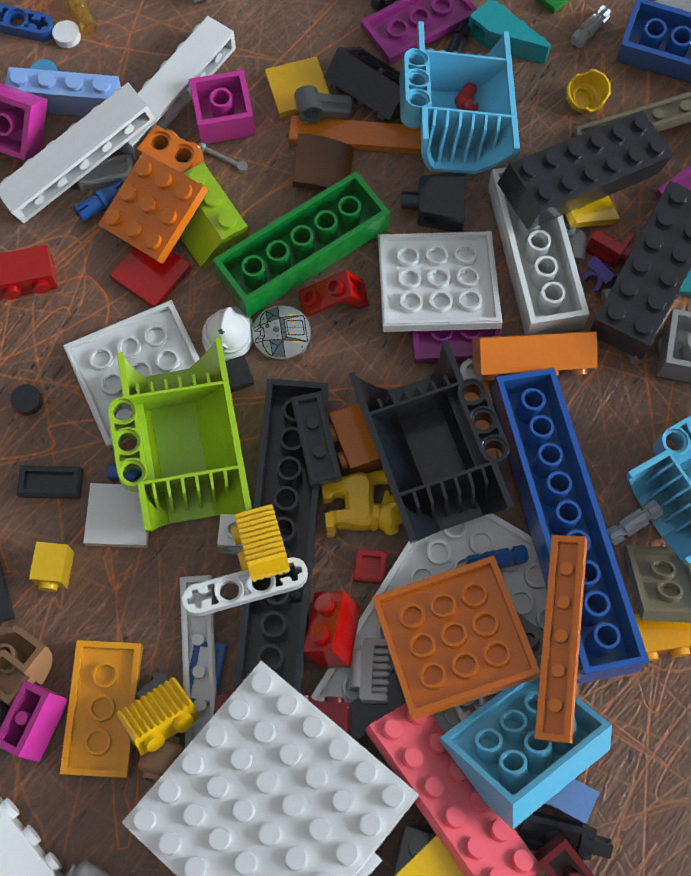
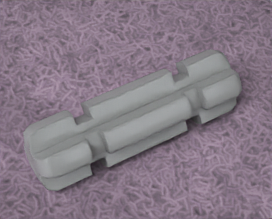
(590, 26)
(634, 522)

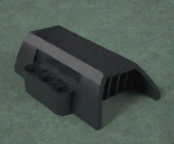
(435, 450)

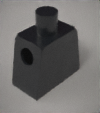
(438, 201)

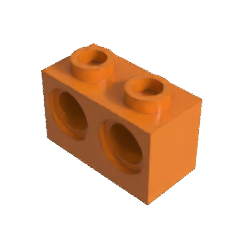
(174, 149)

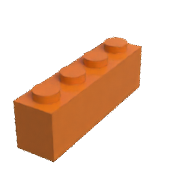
(534, 352)

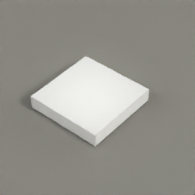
(114, 517)

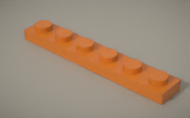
(561, 639)

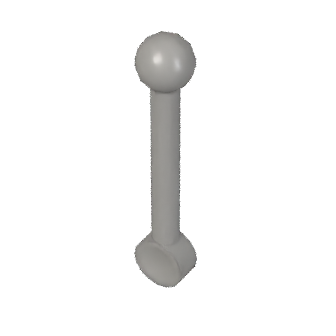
(241, 166)

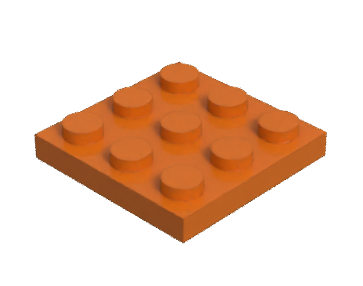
(153, 207)

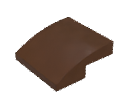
(320, 162)

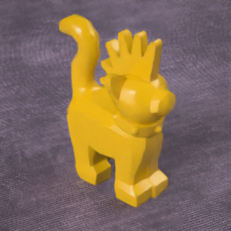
(360, 510)

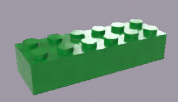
(301, 243)

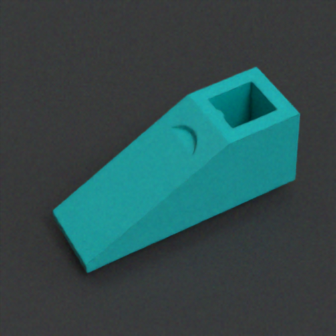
(493, 18)

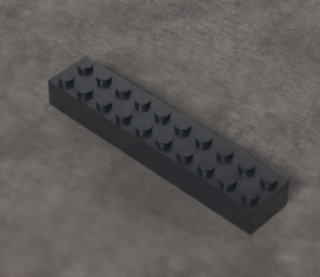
(277, 626)

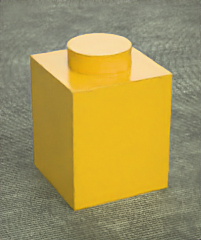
(51, 566)

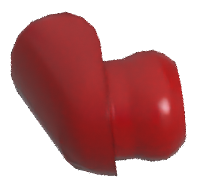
(465, 98)

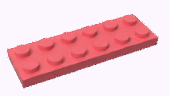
(447, 799)

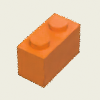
(353, 440)

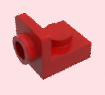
(608, 248)

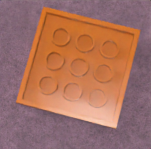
(455, 638)

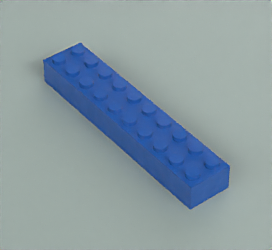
(562, 502)

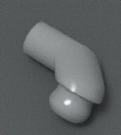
(578, 243)

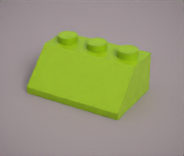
(215, 223)

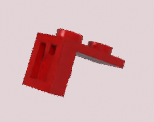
(332, 291)

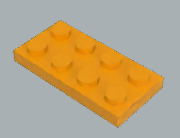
(101, 684)

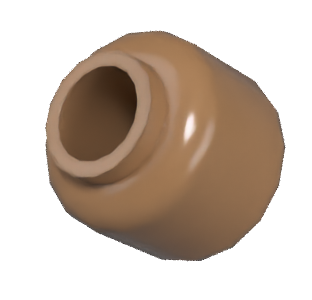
(156, 763)

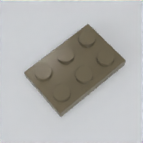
(659, 583)

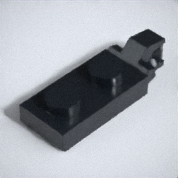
(541, 828)

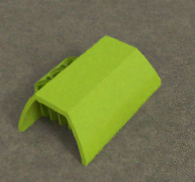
(183, 440)

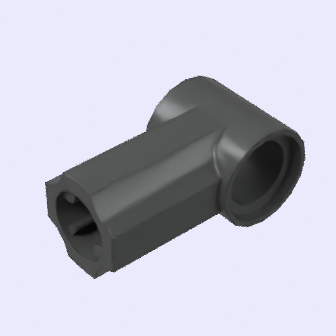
(315, 105)

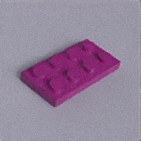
(395, 27)

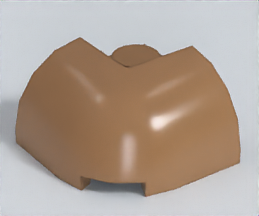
(20, 660)

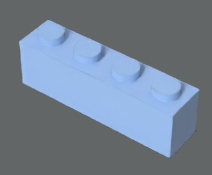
(66, 91)

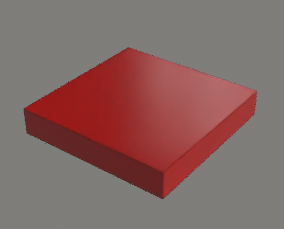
(149, 278)

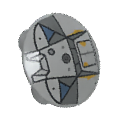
(281, 332)

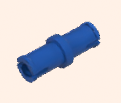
(99, 201)

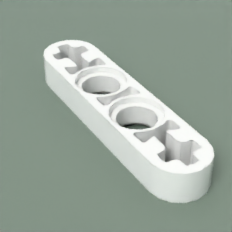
(247, 592)

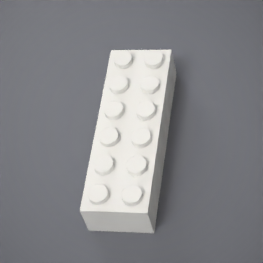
(539, 269)

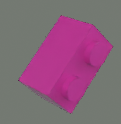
(31, 721)

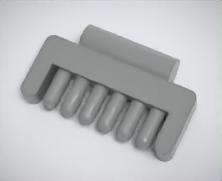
(363, 672)

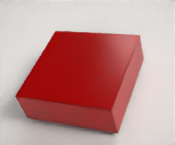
(370, 566)

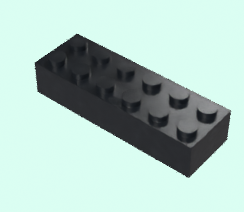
(584, 169)
(649, 277)

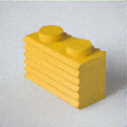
(261, 541)
(158, 716)

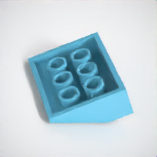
(506, 761)

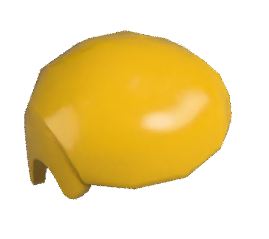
(588, 91)

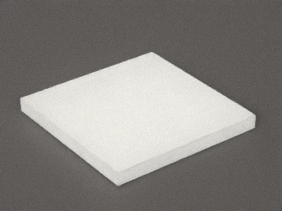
(438, 282)
(151, 343)

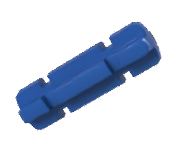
(504, 557)

